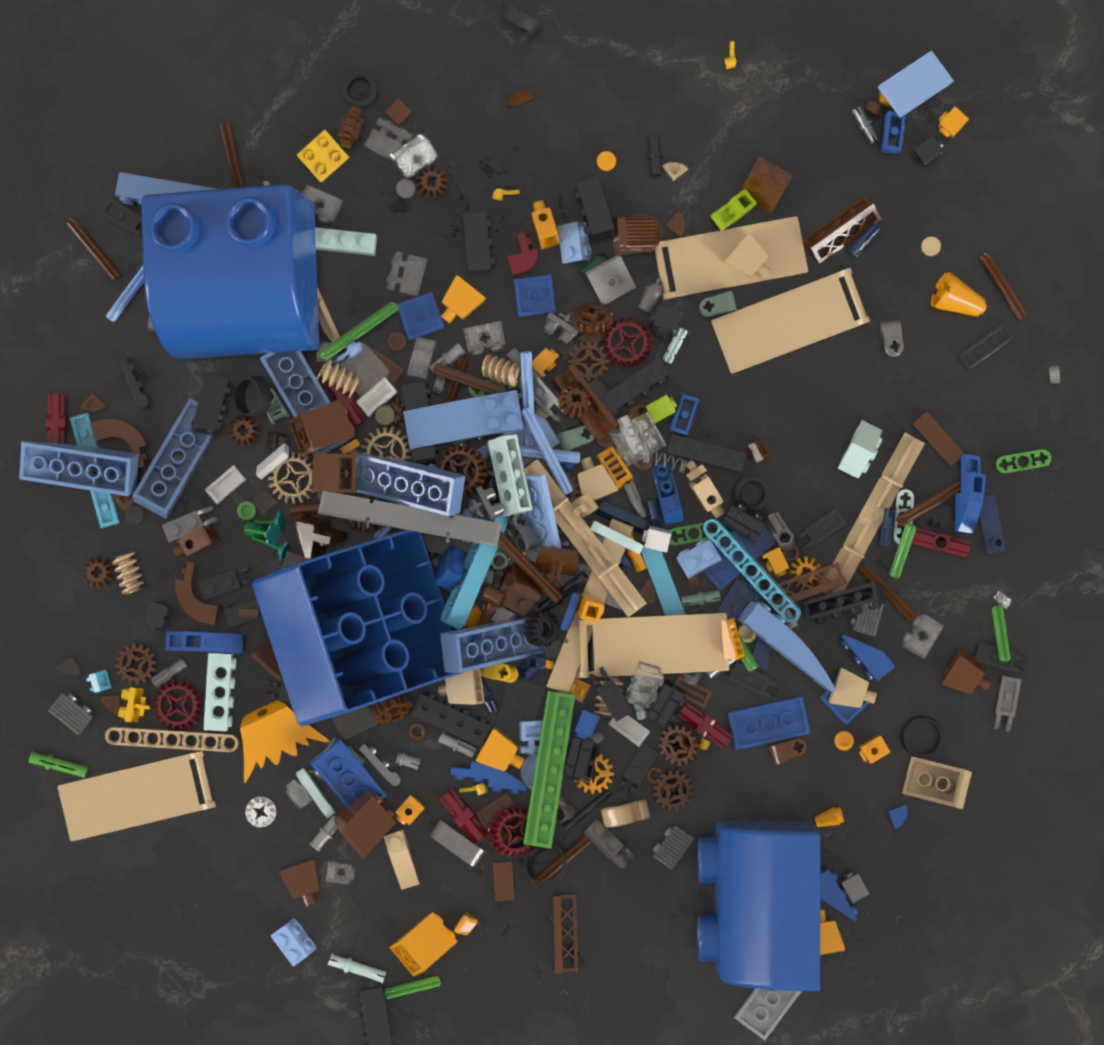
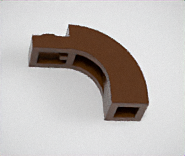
(114, 428)
(190, 602)

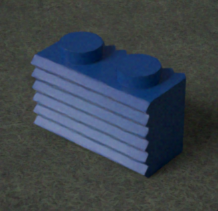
(893, 133)
(684, 415)
(450, 567)
(586, 724)

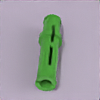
(58, 764)

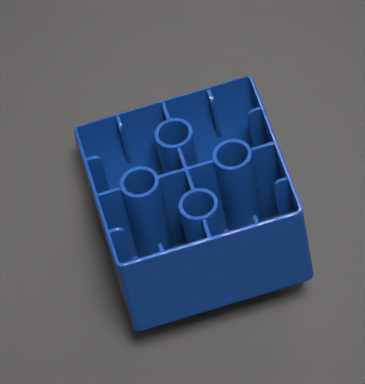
(231, 271)
(355, 625)
(764, 904)

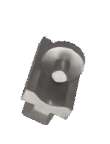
(562, 324)
(483, 498)

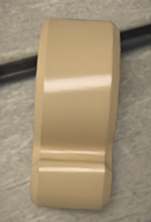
(625, 813)

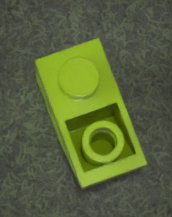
(661, 408)

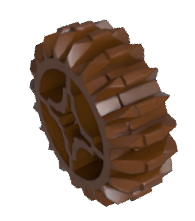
(456, 464)

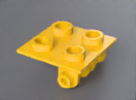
(322, 156)

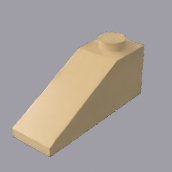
(401, 859)

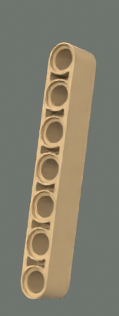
(163, 742)

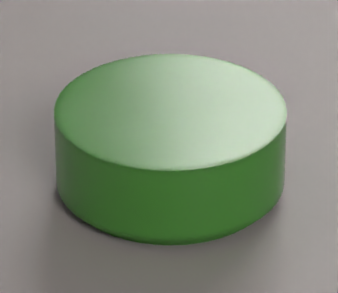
(246, 510)

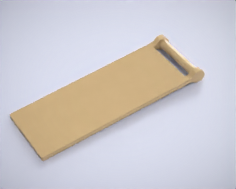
(700, 258)
(788, 321)
(669, 642)
(134, 796)

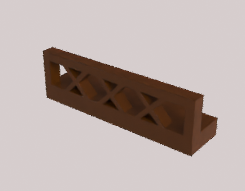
(841, 225)
(595, 418)
(813, 590)
(559, 969)

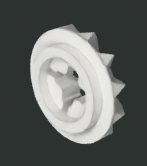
(269, 809)

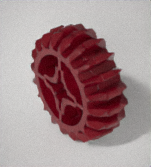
(642, 334)
(171, 698)
(517, 824)

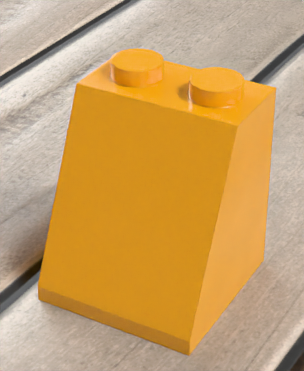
(423, 944)

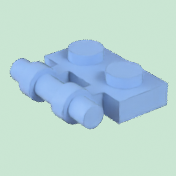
(529, 732)

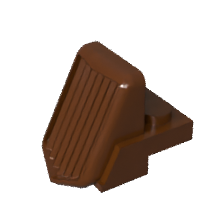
(636, 234)
(316, 535)
(520, 590)

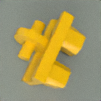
(135, 706)

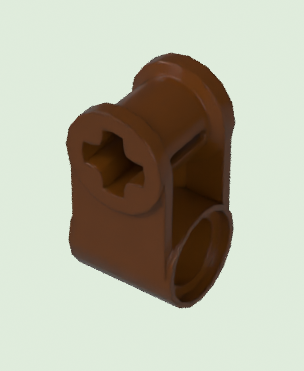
(784, 750)

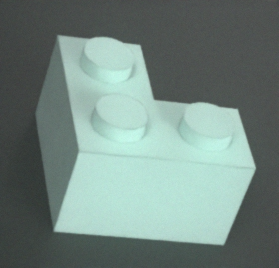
(861, 449)

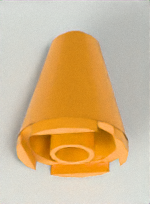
(957, 297)

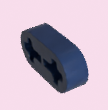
(529, 663)

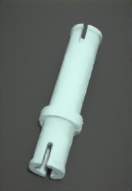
(356, 968)

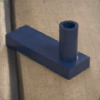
(991, 526)

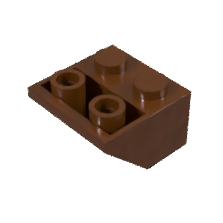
(334, 473)

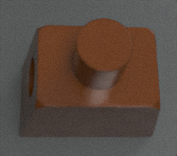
(202, 539)
(965, 673)
(302, 880)

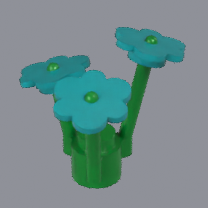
(255, 531)

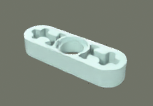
(900, 502)
(617, 537)
(315, 792)

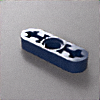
(610, 511)

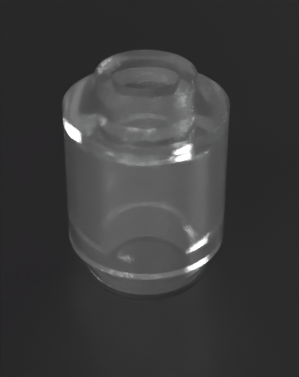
(298, 793)

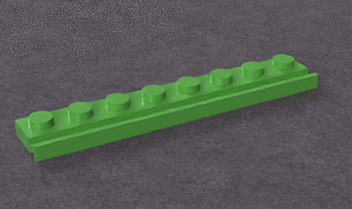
(549, 769)

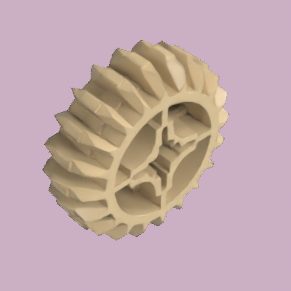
(395, 438)
(277, 483)

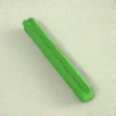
(358, 330)

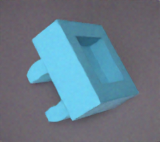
(100, 681)

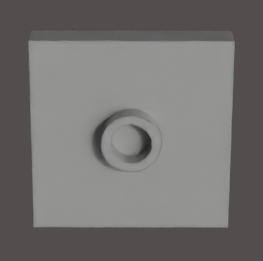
(610, 279)

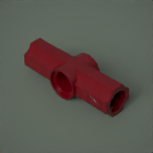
(354, 414)
(56, 419)
(952, 545)
(704, 725)
(463, 816)

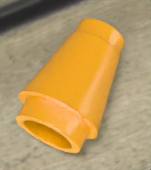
(830, 817)

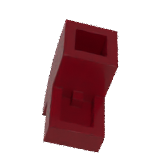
(525, 261)

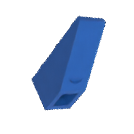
(667, 494)
(874, 660)
(834, 895)

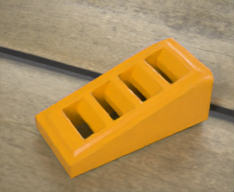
(624, 480)
(731, 640)
(465, 924)

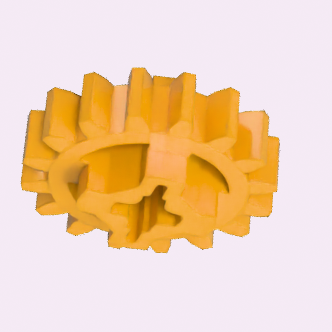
(602, 773)

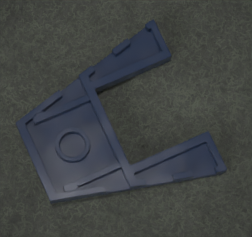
(733, 605)

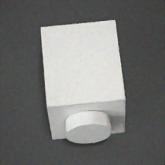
(657, 538)

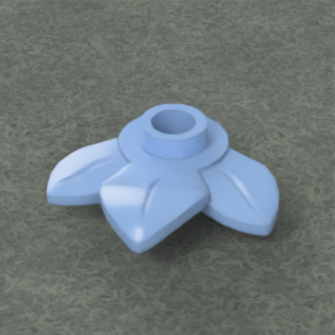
(352, 350)

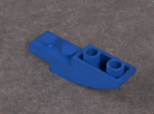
(970, 500)
(205, 642)
(497, 778)

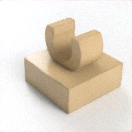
(694, 471)
(584, 505)

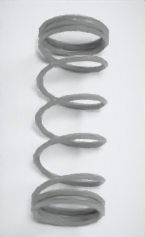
(682, 466)

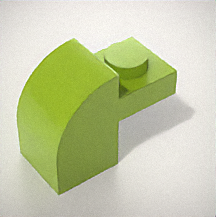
(733, 210)

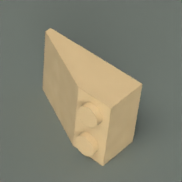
(937, 782)

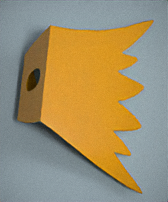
(271, 734)

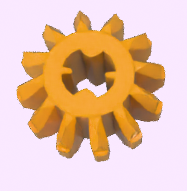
(798, 571)

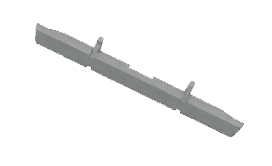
(409, 518)

